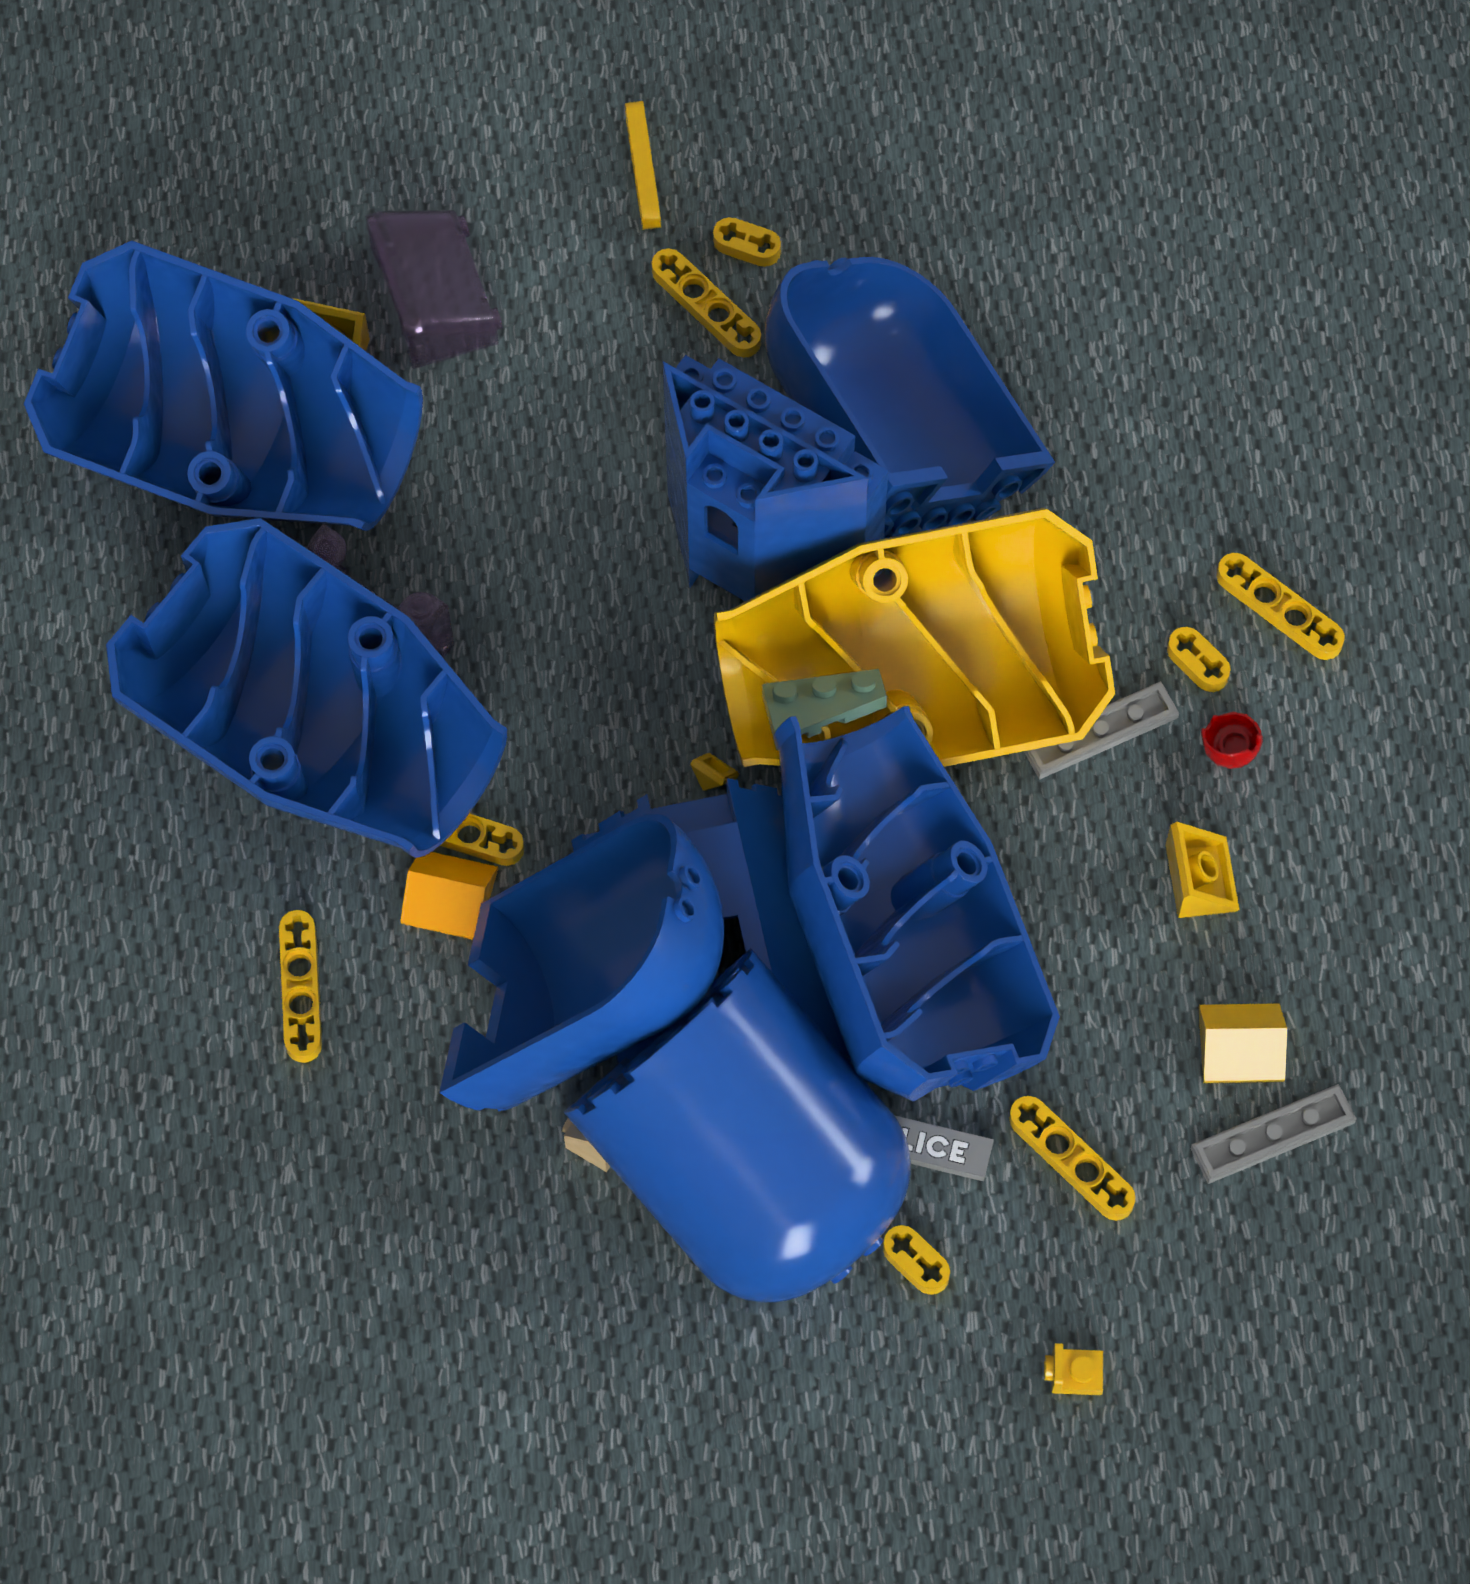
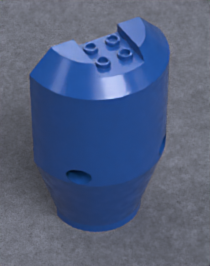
(194, 399)
(307, 691)
(908, 913)

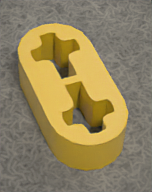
(747, 241)
(1205, 655)
(909, 1266)

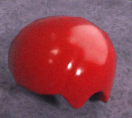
(1232, 739)

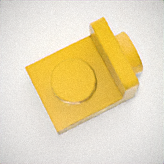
(1074, 1371)

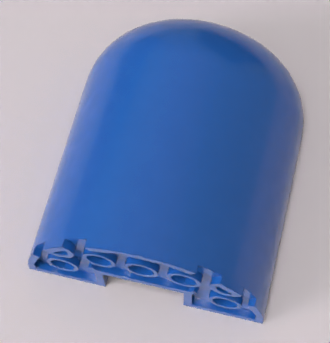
(910, 382)
(587, 962)
(752, 1141)

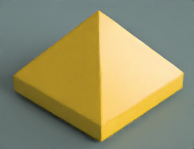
(712, 771)

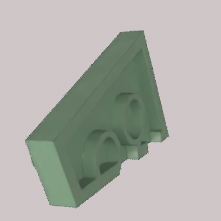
(824, 700)

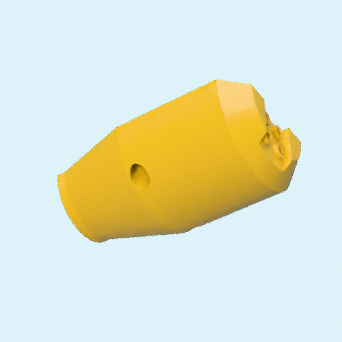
(965, 623)

